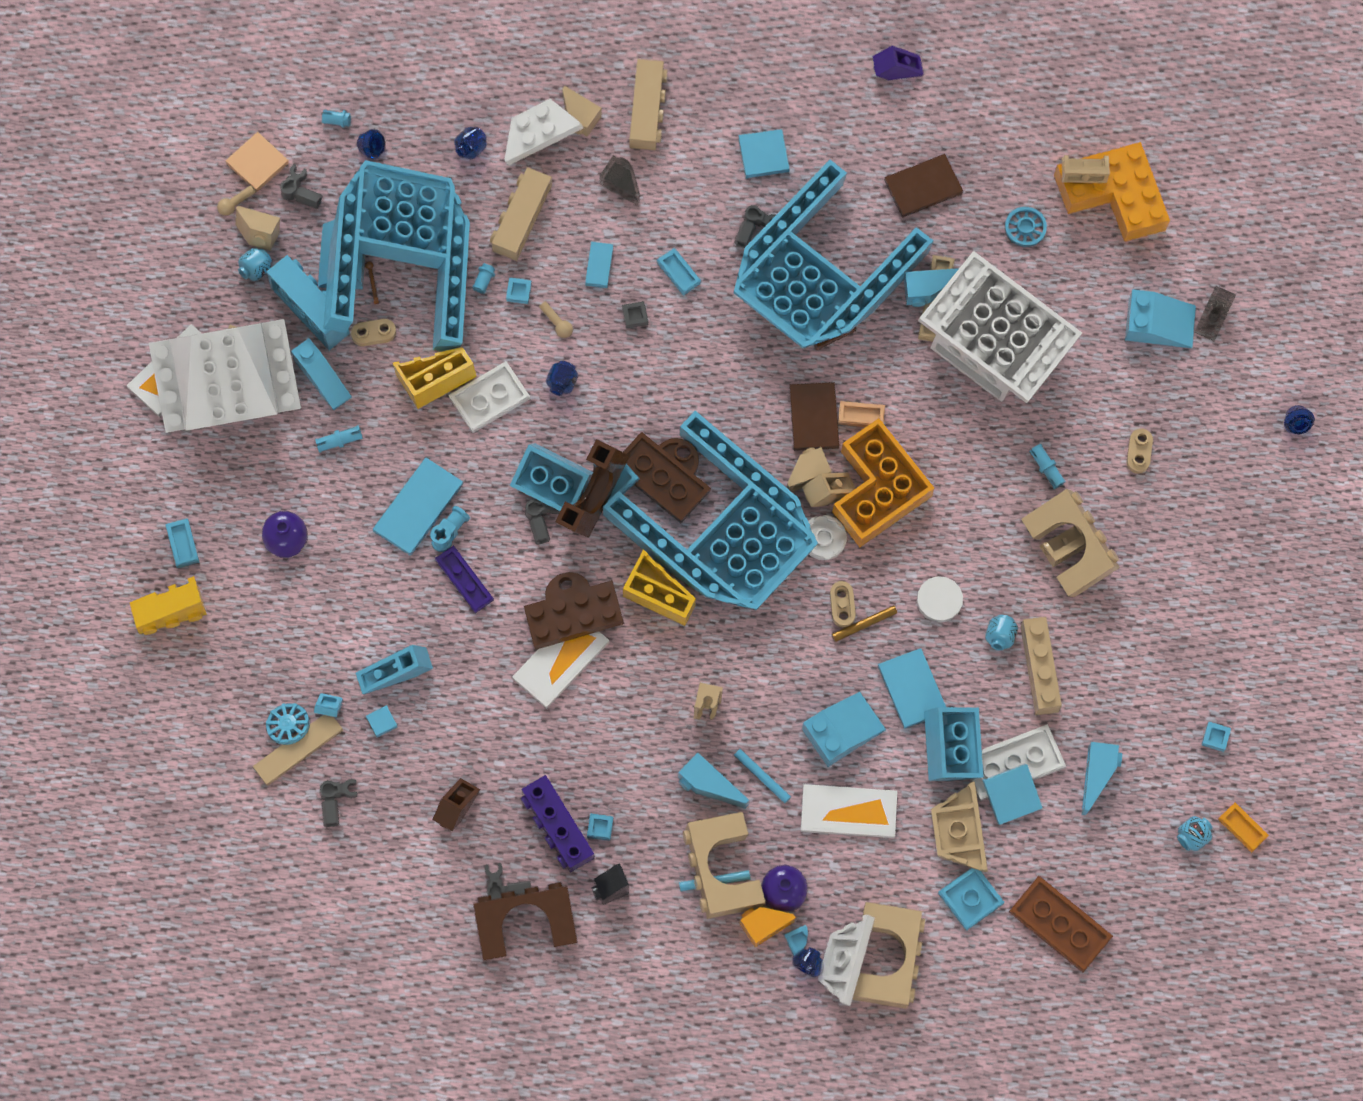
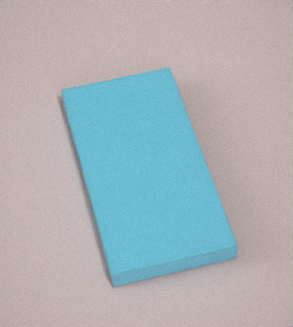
(418, 506)

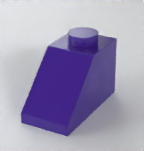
(897, 64)

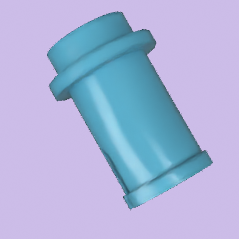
(336, 118)
(483, 278)

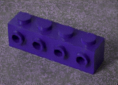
(557, 823)

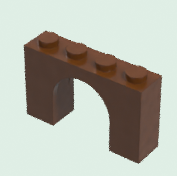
(607, 468)
(491, 914)

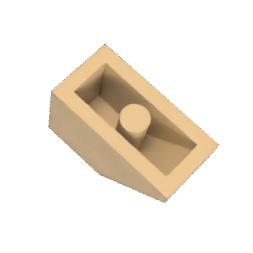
(582, 110)
(257, 227)
(809, 465)
(828, 488)

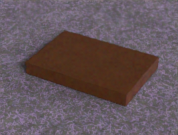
(923, 185)
(814, 416)

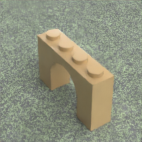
(1097, 560)
(719, 898)
(895, 988)

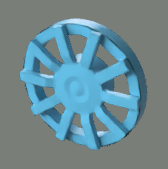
(1025, 226)
(287, 723)

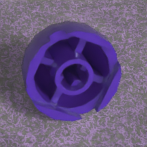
(284, 534)
(784, 888)

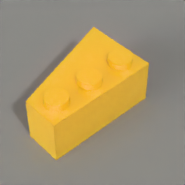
(435, 375)
(658, 591)
(168, 608)

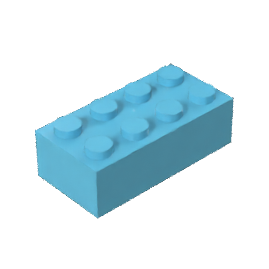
(303, 298)

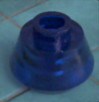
(371, 143)
(1298, 420)
(808, 962)

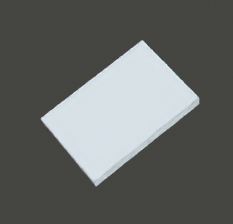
(489, 397)

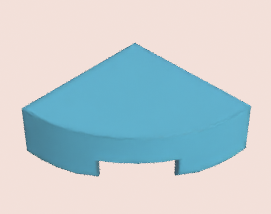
(797, 939)

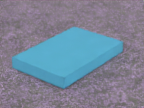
(911, 686)

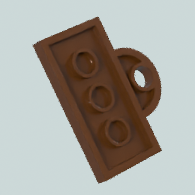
(666, 476)
(572, 611)

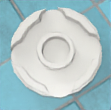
(828, 546)
(939, 599)

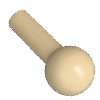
(227, 206)
(563, 328)

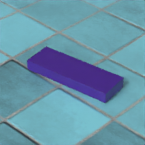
(464, 579)

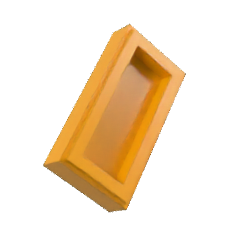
(1243, 827)

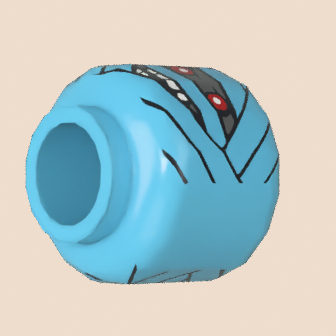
(254, 264)
(1001, 632)
(1195, 833)

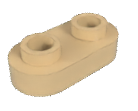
(373, 332)
(1139, 449)
(842, 605)

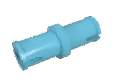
(339, 438)
(1047, 466)

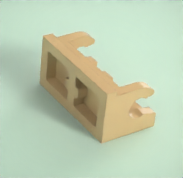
(1085, 170)
(1064, 546)
(707, 697)

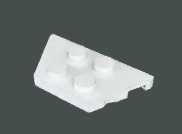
(538, 129)
(844, 958)

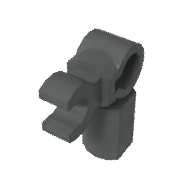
(290, 189)
(752, 217)
(533, 511)
(329, 791)
(495, 884)

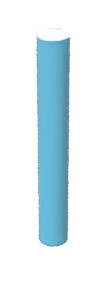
(762, 776)
(726, 878)

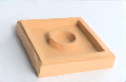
(257, 161)

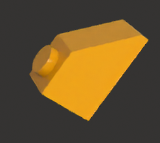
(764, 923)

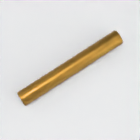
(864, 623)

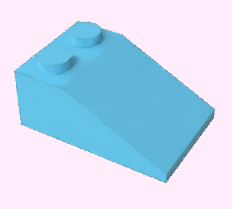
(1159, 320)
(842, 728)

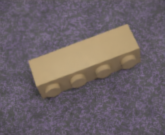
(646, 104)
(521, 213)
(1040, 666)

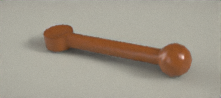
(369, 265)

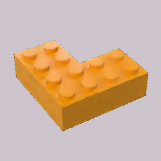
(1129, 191)
(890, 485)

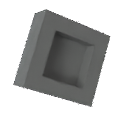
(635, 314)

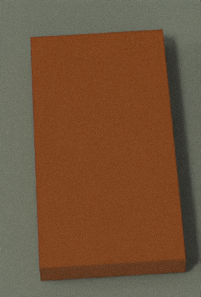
(1060, 924)

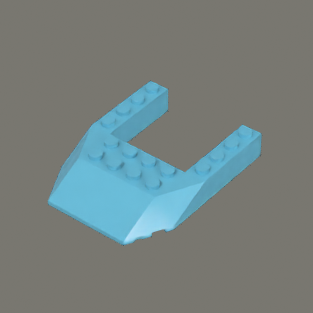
(406, 220)
(804, 290)
(747, 545)

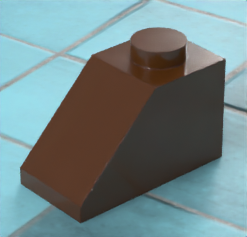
(455, 804)

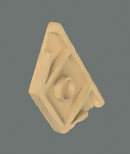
(960, 830)

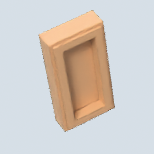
(859, 413)

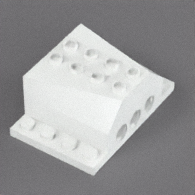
(997, 331)
(224, 376)

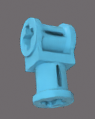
(448, 528)

